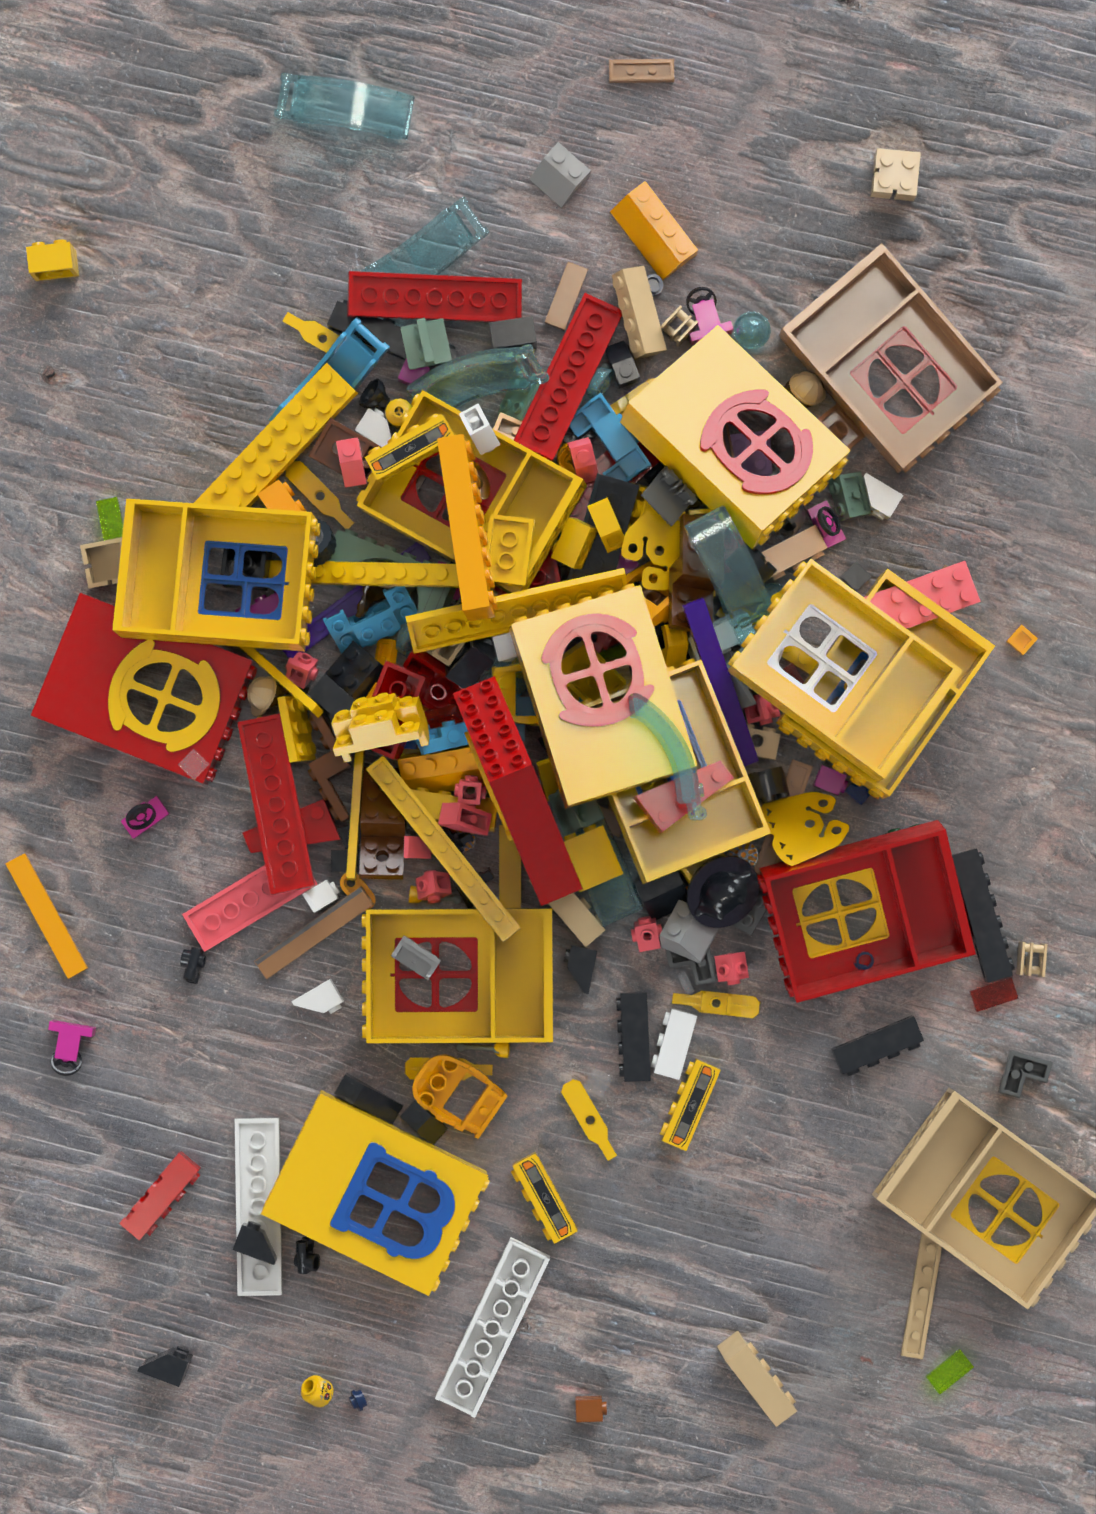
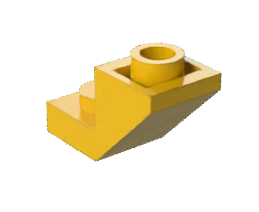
(607, 524)
(675, 646)

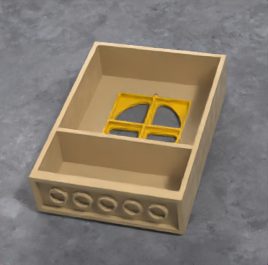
(945, 1167)

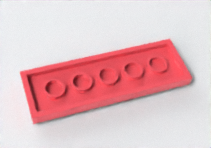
(948, 587)
(235, 908)

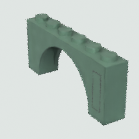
(355, 549)

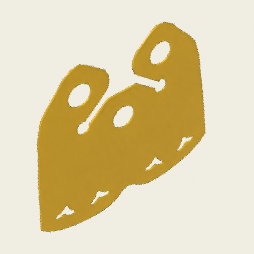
(658, 534)
(790, 828)

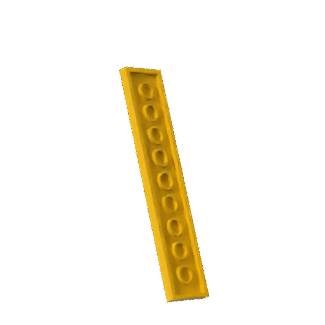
(281, 441)
(451, 627)

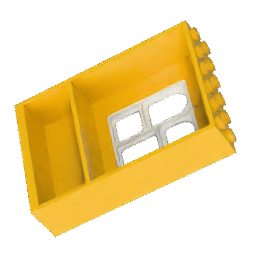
(882, 702)

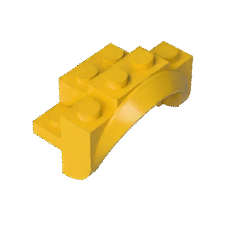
(375, 724)

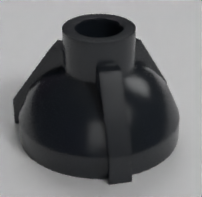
(374, 395)

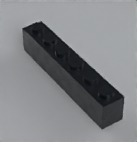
(383, 329)
(982, 917)

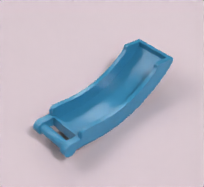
(348, 358)

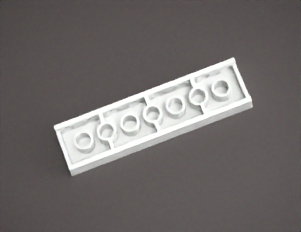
(492, 1327)

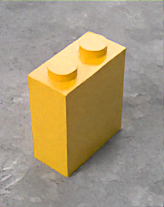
(592, 856)

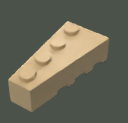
(757, 1379)

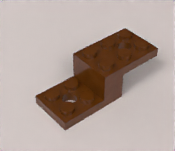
(333, 432)
(687, 580)
(327, 768)
(381, 833)

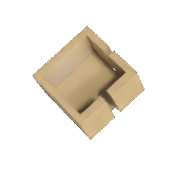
(897, 172)
(105, 561)

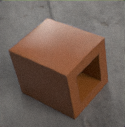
(590, 1408)

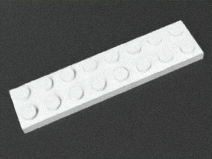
(256, 1172)

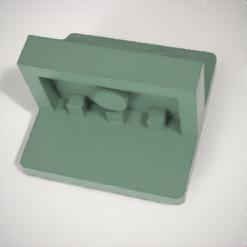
(426, 343)
(518, 402)
(575, 817)

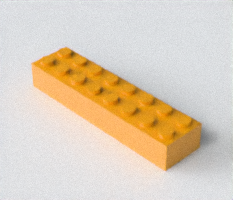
(466, 529)

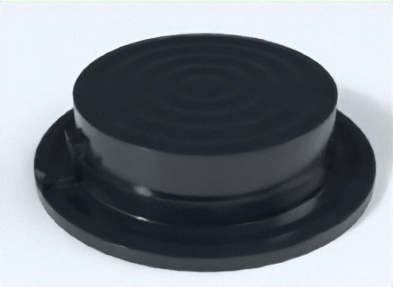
(722, 891)

